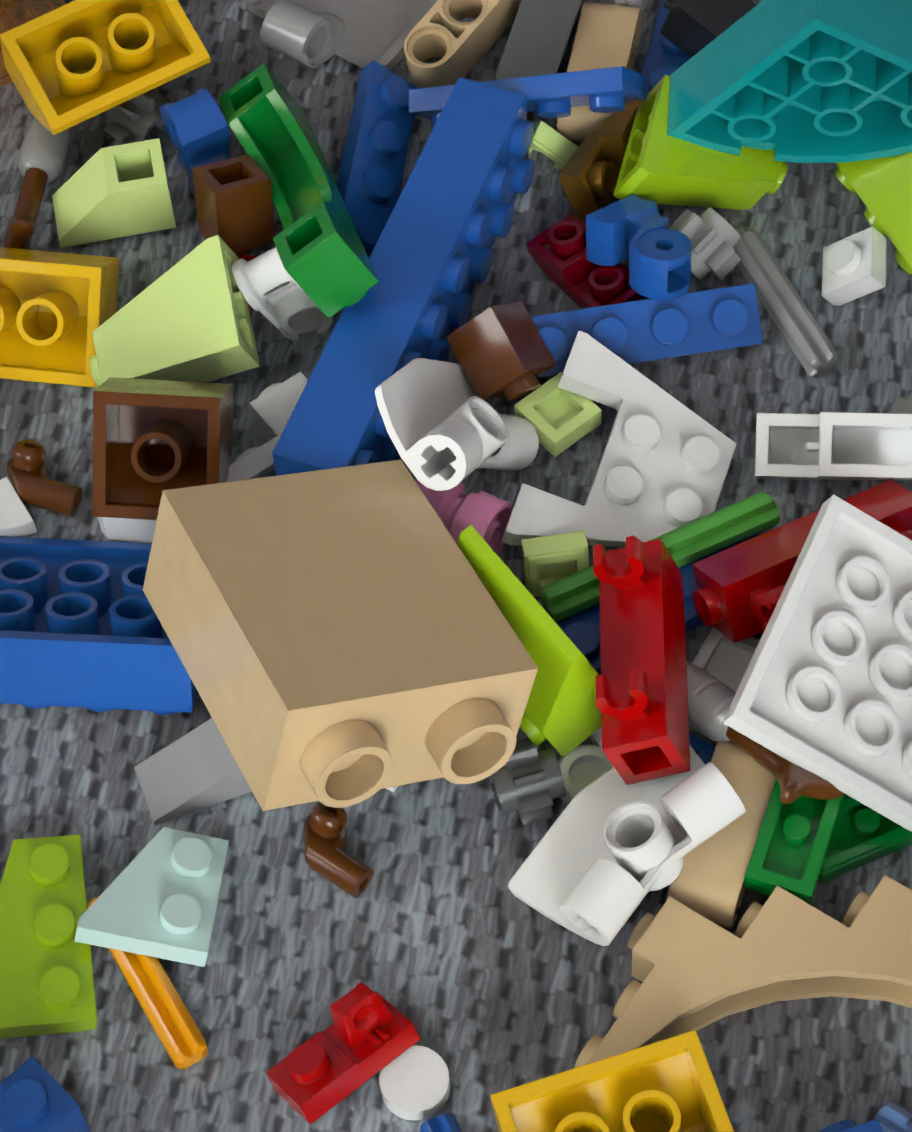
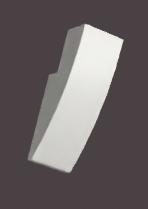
(833, 446)

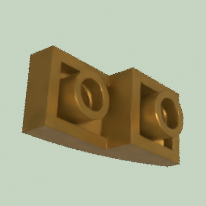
(594, 167)

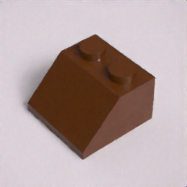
(157, 440)

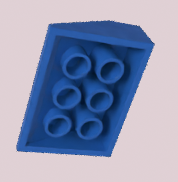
(84, 629)

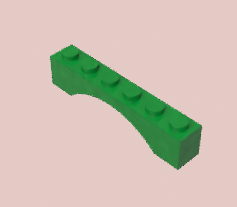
(318, 234)

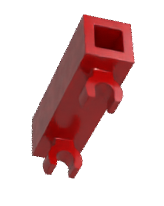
(745, 581)
(642, 661)

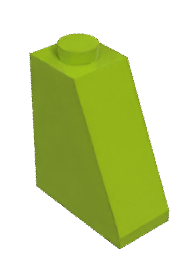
(686, 173)

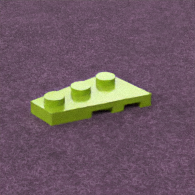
(42, 968)

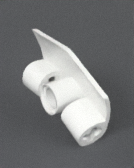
(447, 428)
(620, 845)

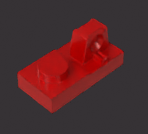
(343, 1057)

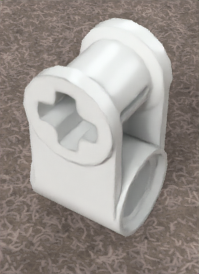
(278, 296)

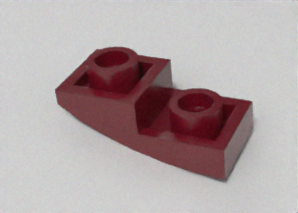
(562, 257)

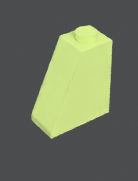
(182, 325)

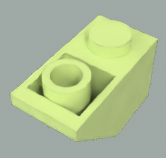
(115, 195)

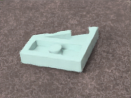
(161, 900)

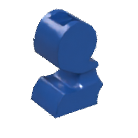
(197, 131)
(638, 232)

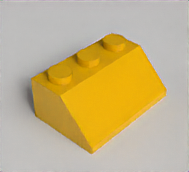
(98, 56)
(50, 312)
(640, 1090)

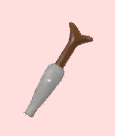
(40, 163)
(707, 708)

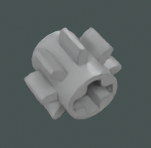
(711, 243)

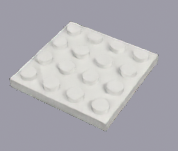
(837, 663)

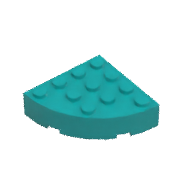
(802, 82)

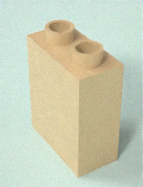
(336, 633)

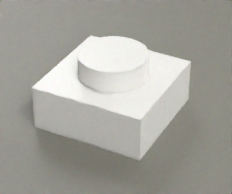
(854, 267)

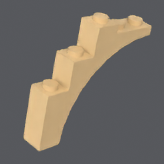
(778, 953)

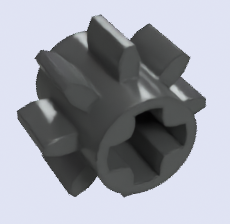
(138, 120)
(528, 783)

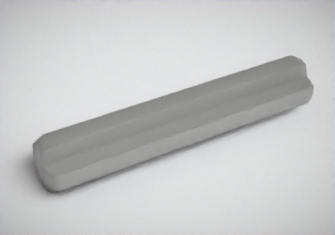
(785, 305)

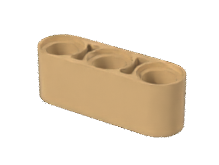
(602, 40)
(455, 42)
(717, 868)

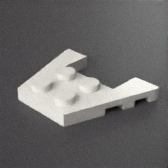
(656, 468)

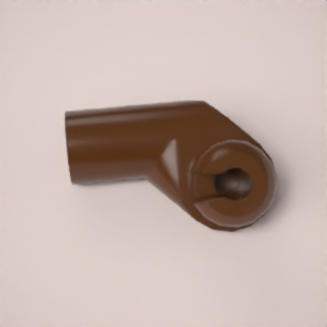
(34, 483)
(327, 850)

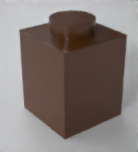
(235, 203)
(502, 352)

